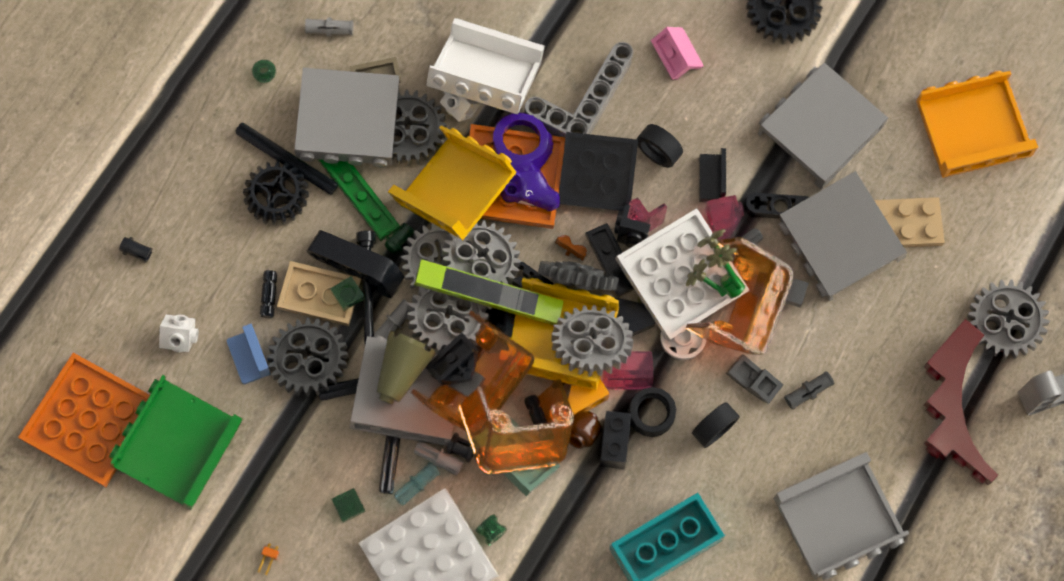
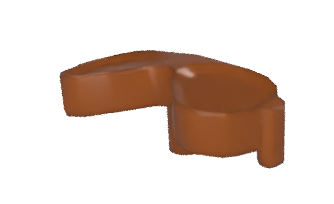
(578, 250)

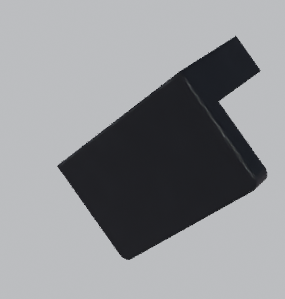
(712, 176)

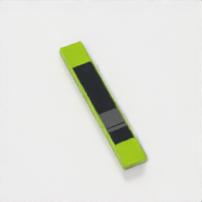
(488, 292)

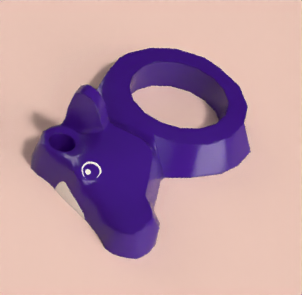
(529, 183)

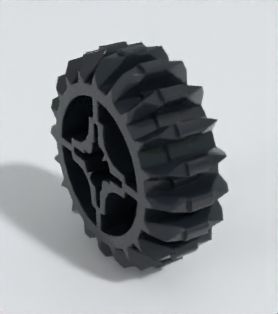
(259, 185)

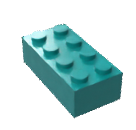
(667, 541)

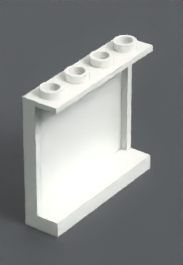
(486, 66)

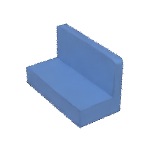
(248, 355)

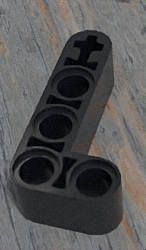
(357, 261)

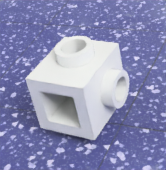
(459, 107)
(178, 333)

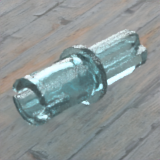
(416, 484)

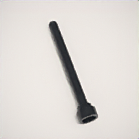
(367, 240)

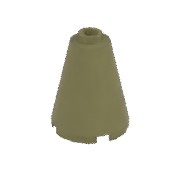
(401, 366)

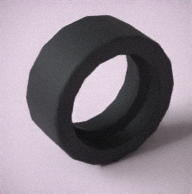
(659, 145)
(663, 396)
(715, 424)

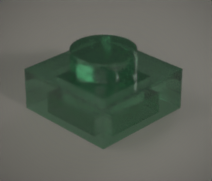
(347, 293)
(348, 505)

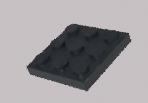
(597, 171)

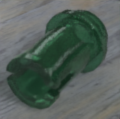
(397, 240)

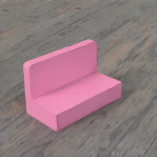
(676, 51)

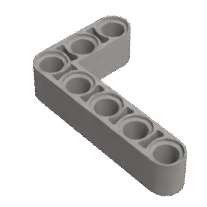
(590, 101)
(1042, 392)

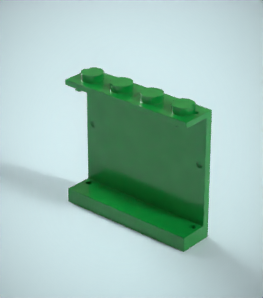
(174, 442)

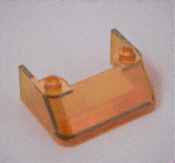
(756, 311)
(500, 362)
(509, 448)

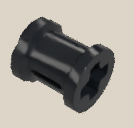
(460, 447)

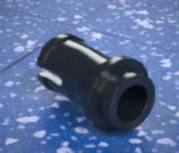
(135, 249)

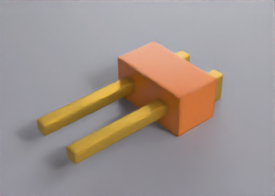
(271, 553)

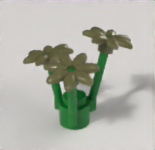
(729, 282)

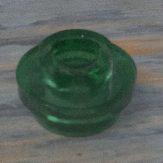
(267, 76)

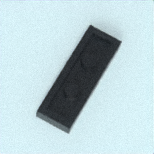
(606, 250)

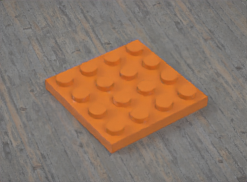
(523, 144)
(84, 418)

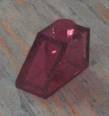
(724, 214)

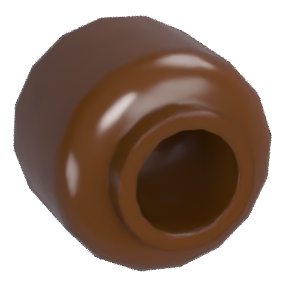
(584, 430)

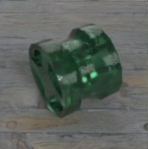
(491, 529)

